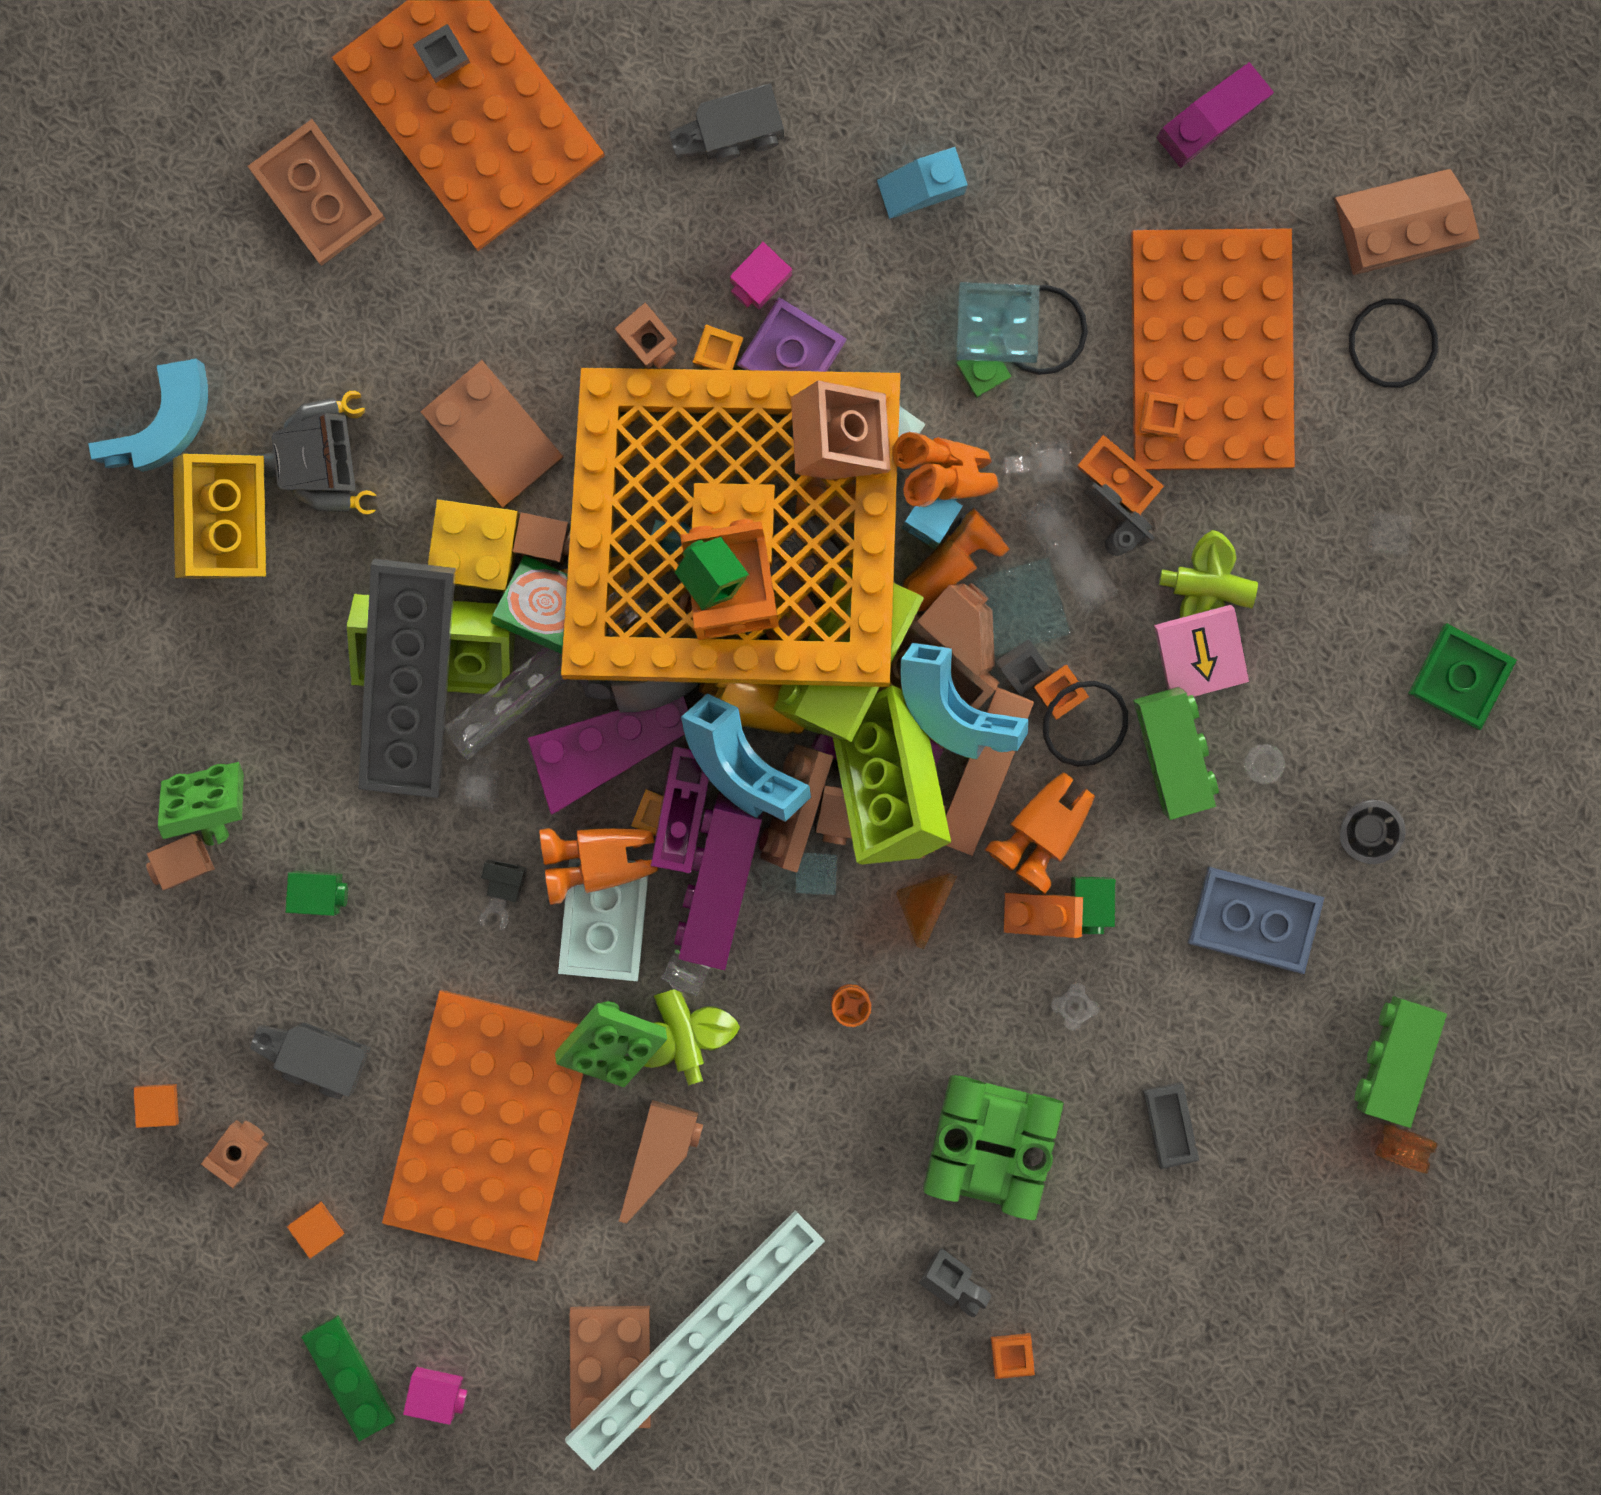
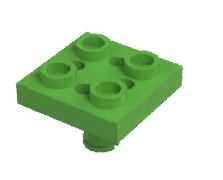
(202, 802)
(614, 1037)

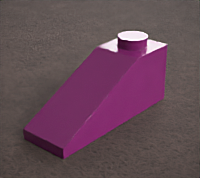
(1214, 114)
(680, 812)

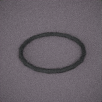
(1081, 343)
(1420, 374)
(1061, 694)

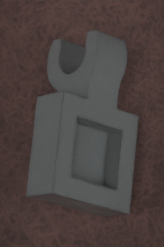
(950, 1282)

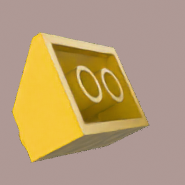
(219, 516)

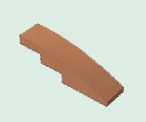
(982, 780)

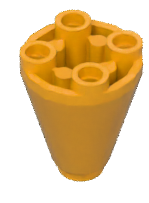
(754, 705)

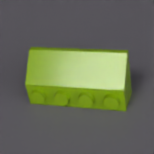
(478, 649)
(841, 709)
(891, 785)

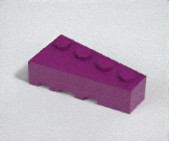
(600, 748)
(719, 885)

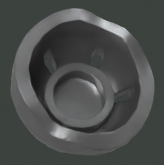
(1371, 831)

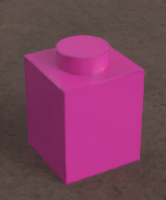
(759, 277)
(435, 1396)

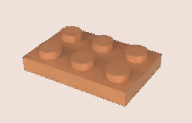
(316, 192)
(786, 841)
(604, 1351)

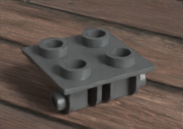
(1130, 529)

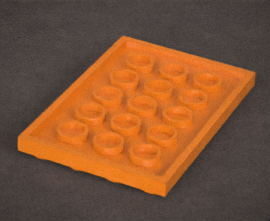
(482, 138)
(1220, 332)
(485, 1127)

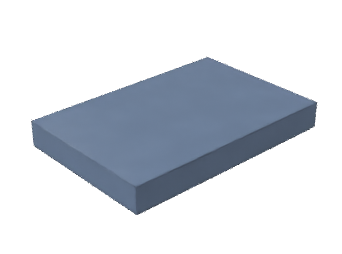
(1256, 920)

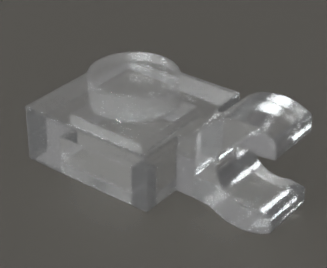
(1046, 463)

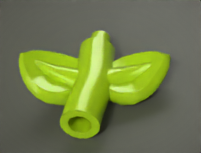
(1210, 579)
(689, 1033)

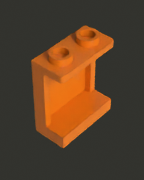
(754, 603)

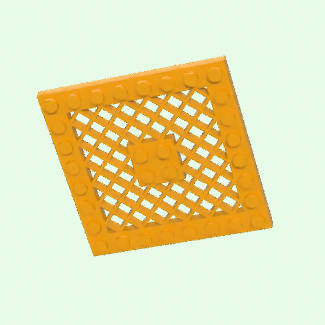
(746, 660)

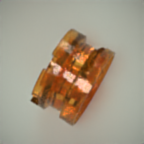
(1406, 1148)

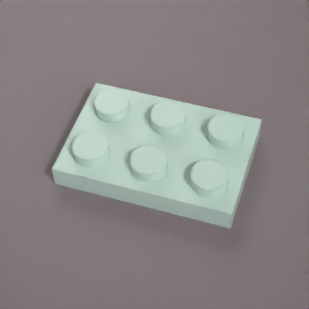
(603, 930)

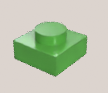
(983, 375)

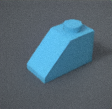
(923, 183)
(932, 521)

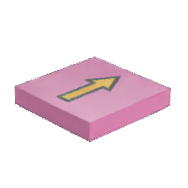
(1202, 651)

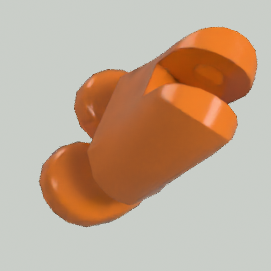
(944, 469)
(951, 559)
(1048, 826)
(601, 859)

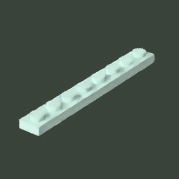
(694, 1340)

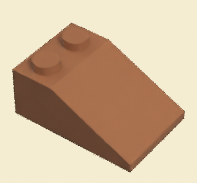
(492, 434)

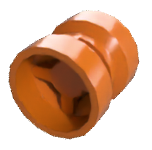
(848, 1010)

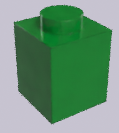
(711, 572)
(315, 893)
(1098, 902)

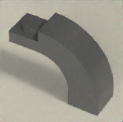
(640, 695)

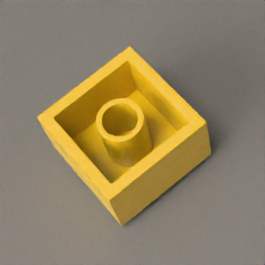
(476, 543)

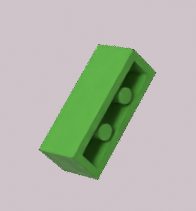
(1176, 752)
(1400, 1061)

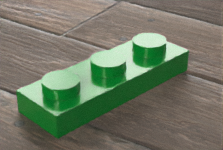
(348, 1378)

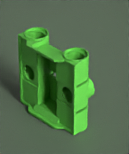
(1001, 1118)

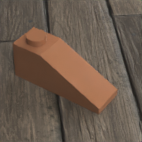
(662, 1148)

